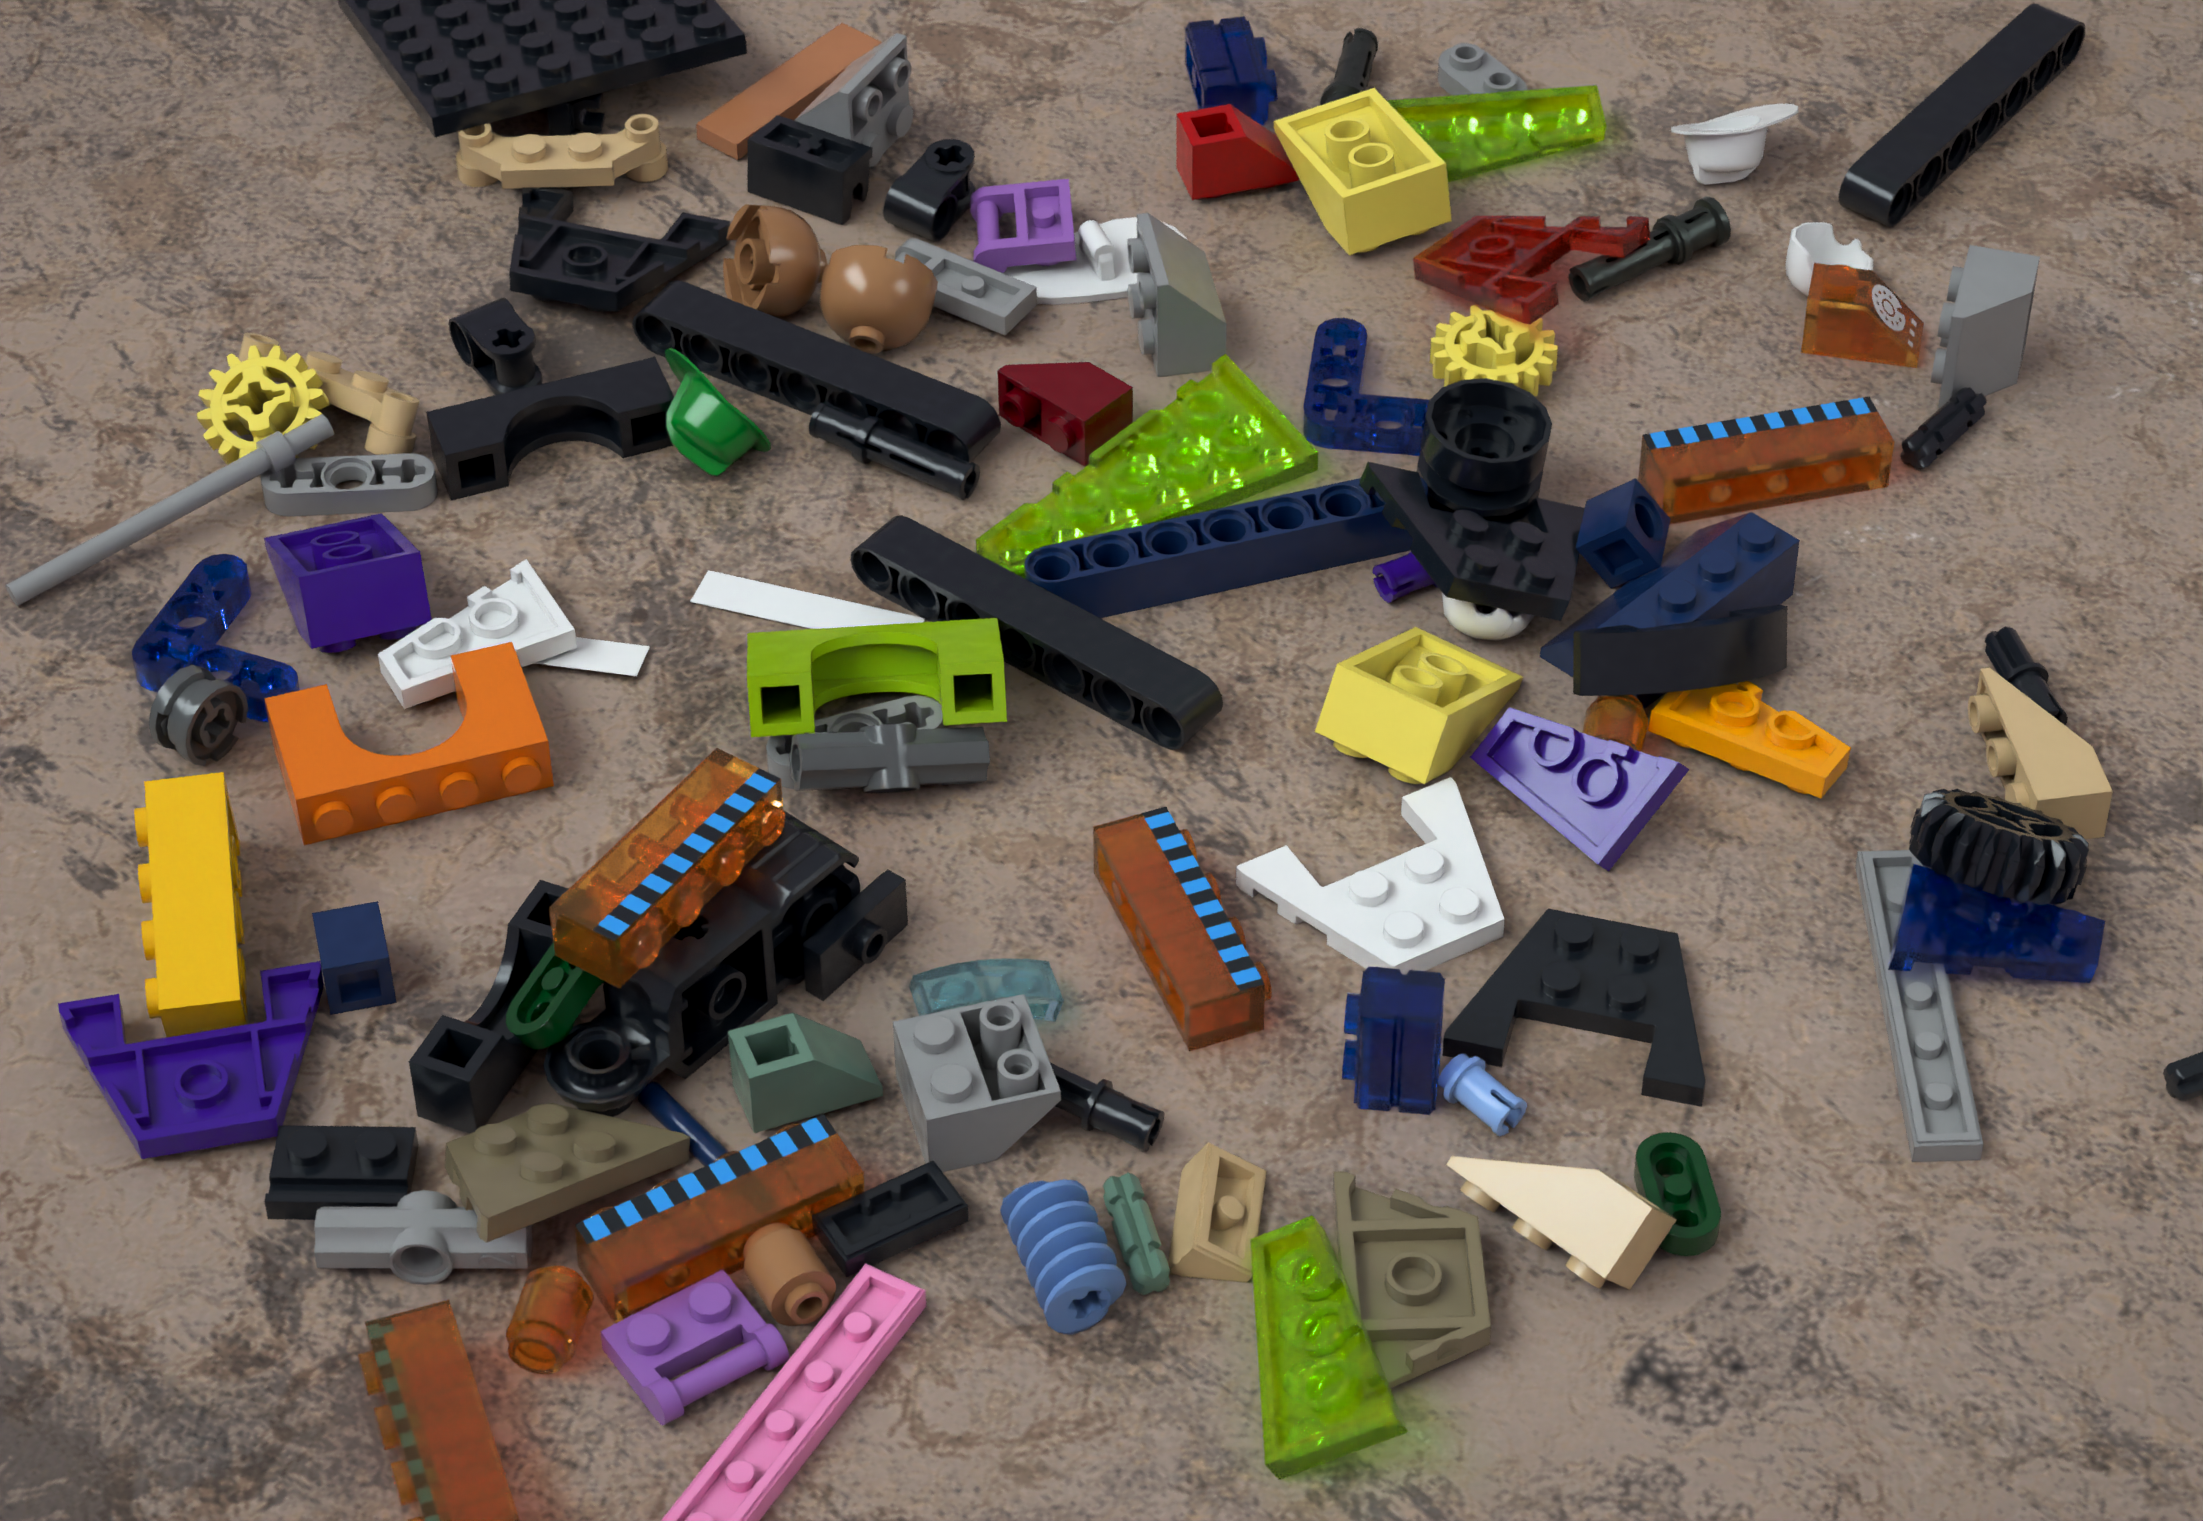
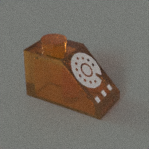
(1859, 318)

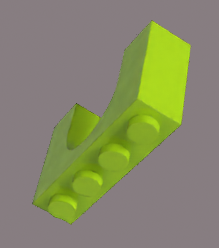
(945, 660)

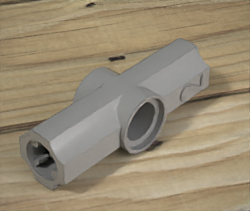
(415, 1239)

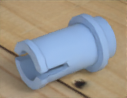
(1469, 1083)

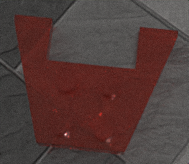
(1497, 257)

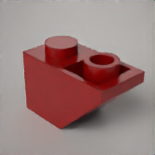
(1228, 153)

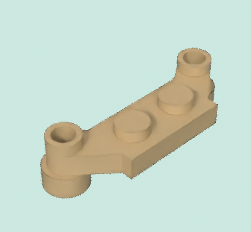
(562, 159)
(358, 393)

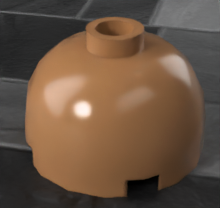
(773, 261)
(876, 297)

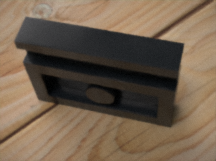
(339, 1168)

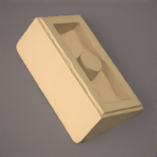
(1216, 1216)

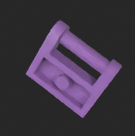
(1042, 224)
(686, 1332)

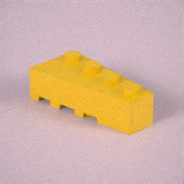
(194, 904)

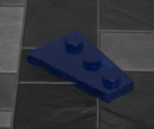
(1976, 928)

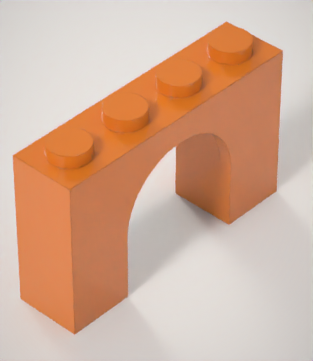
(350, 790)

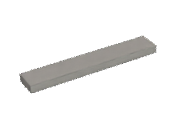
(1919, 1024)

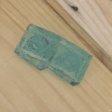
(986, 981)

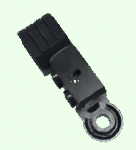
(708, 975)

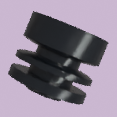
(1484, 449)

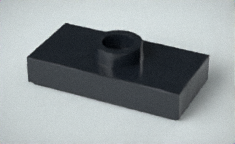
(855, 935)
(890, 1218)

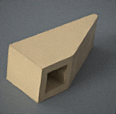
(2039, 757)
(1580, 1209)

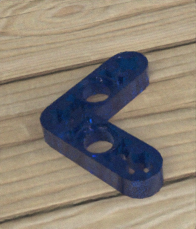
(1356, 412)
(170, 647)

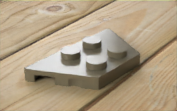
(553, 1163)
(1412, 1277)

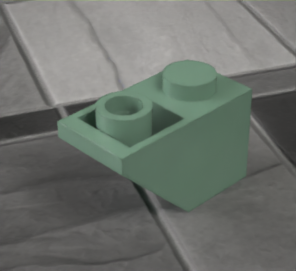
(797, 1070)

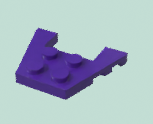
(203, 1084)

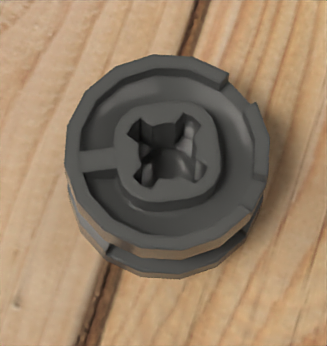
(197, 714)

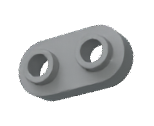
(1474, 71)

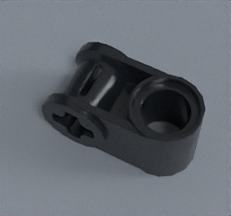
(933, 190)
(497, 346)

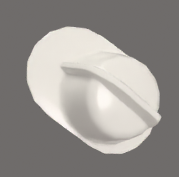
(1731, 144)

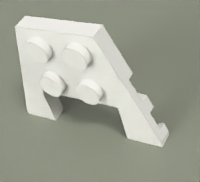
(1403, 910)

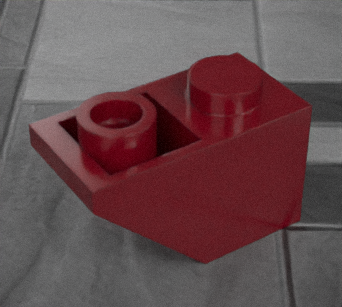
(1065, 405)

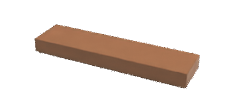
(784, 90)

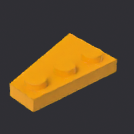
(1752, 736)

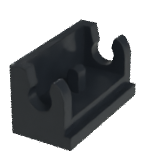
(808, 168)

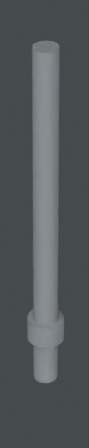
(272, 454)

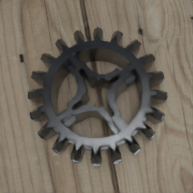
(1998, 847)

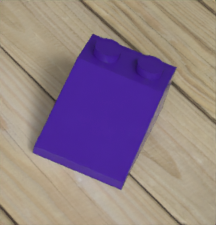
(350, 582)

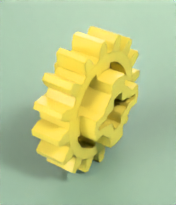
(1493, 349)
(254, 404)

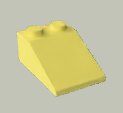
(1366, 171)
(1413, 704)

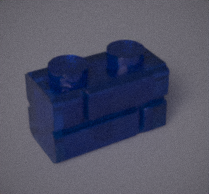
(1229, 67)
(1397, 1040)

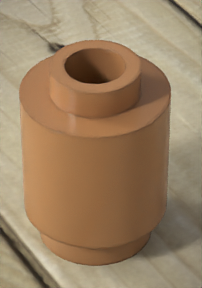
(788, 1274)

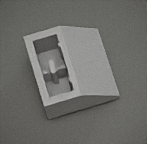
(868, 99)
(1175, 300)
(1986, 324)
(973, 1079)

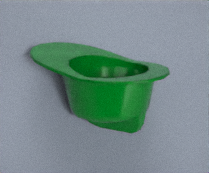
(705, 423)

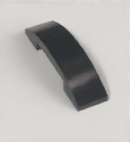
(1680, 655)

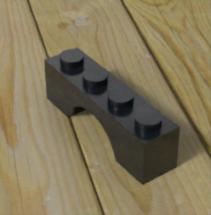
(487, 437)
(472, 1064)

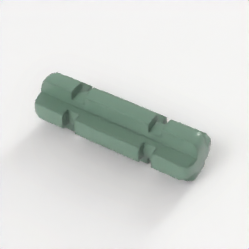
(1136, 1234)

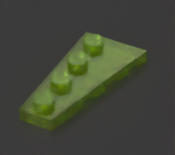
(1504, 127)
(1315, 1358)

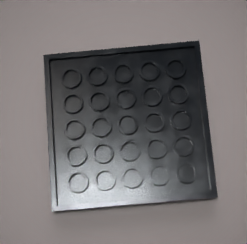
(512, 57)

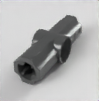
(889, 758)

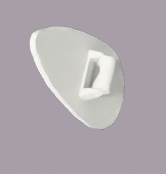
(1099, 267)

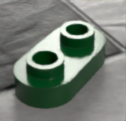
(550, 1001)
(1684, 1194)

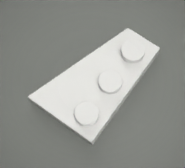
(515, 612)

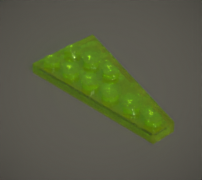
(1189, 458)

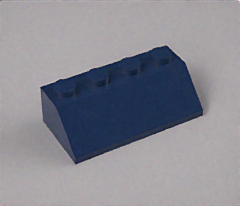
(1702, 578)

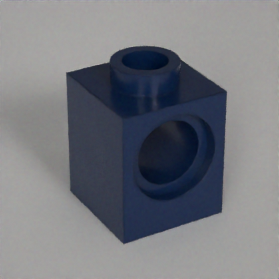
(1623, 533)
(354, 957)

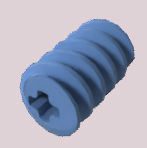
(1063, 1253)

